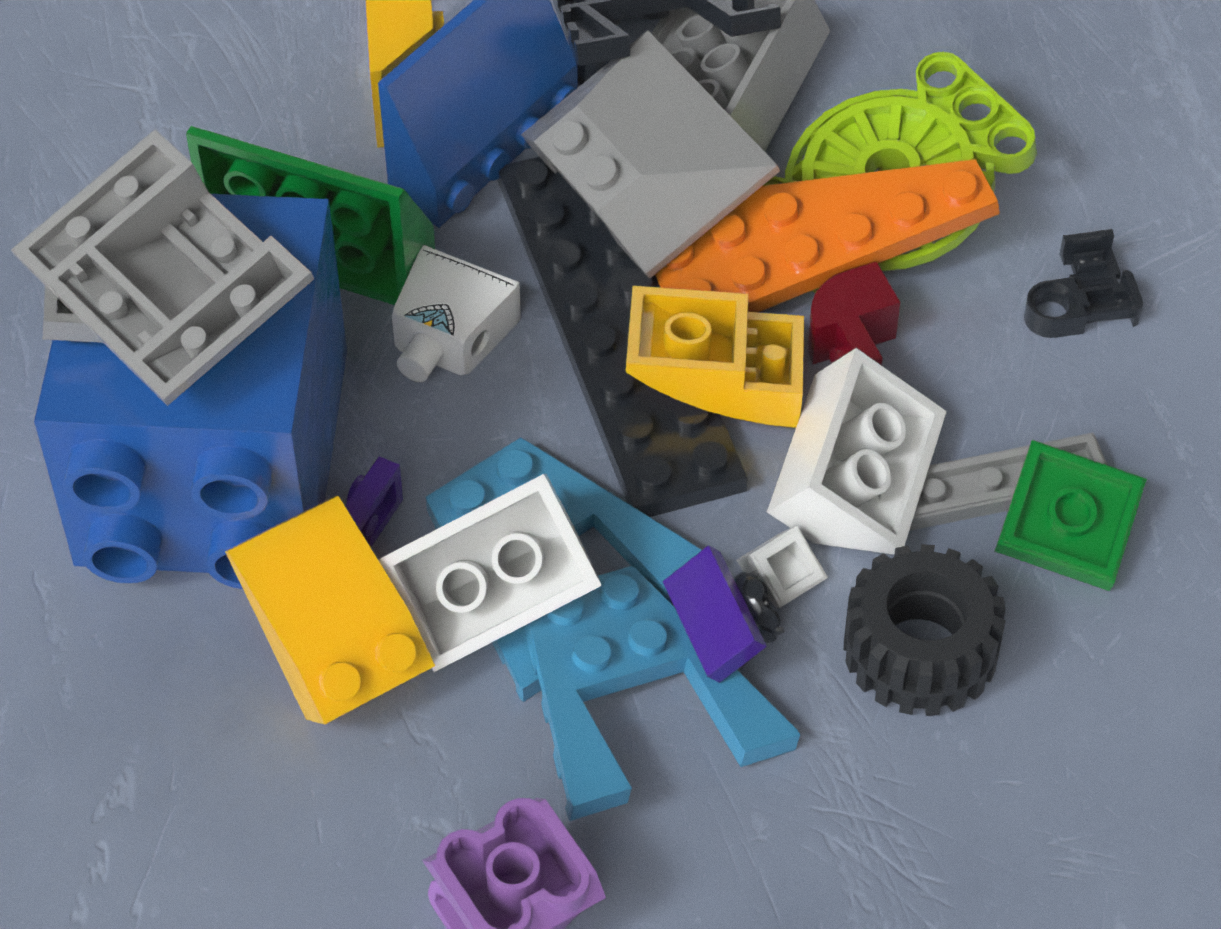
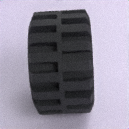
(930, 589)

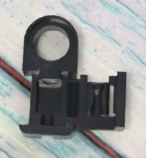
(1089, 293)

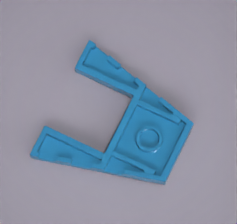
(635, 536)
(620, 641)

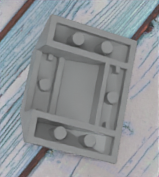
(650, 153)
(160, 267)

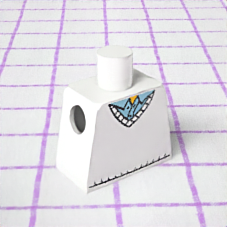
(451, 314)

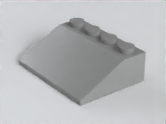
(752, 72)

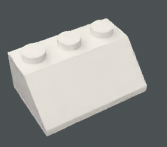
(853, 441)
(491, 571)

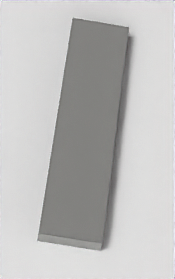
(983, 482)

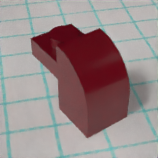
(852, 313)

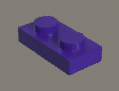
(375, 498)

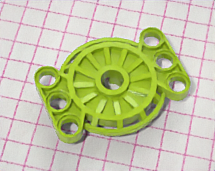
(914, 130)

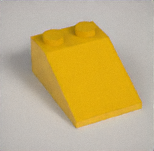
(329, 611)

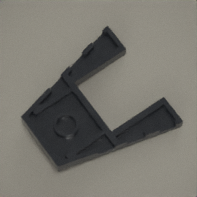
(596, 38)

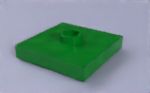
(1070, 515)

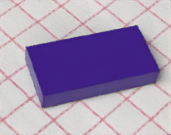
(714, 614)

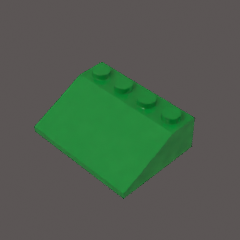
(373, 223)

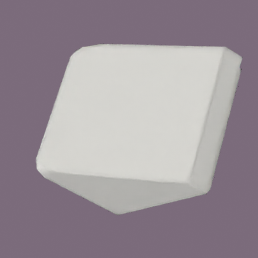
(784, 566)

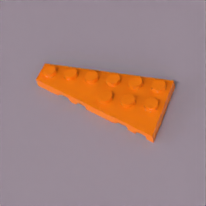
(808, 230)

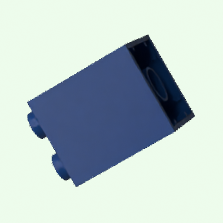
(225, 458)

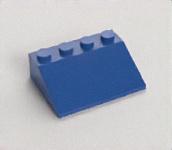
(468, 96)

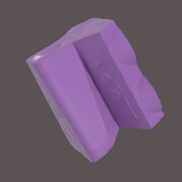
(512, 872)

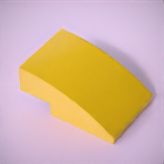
(717, 353)

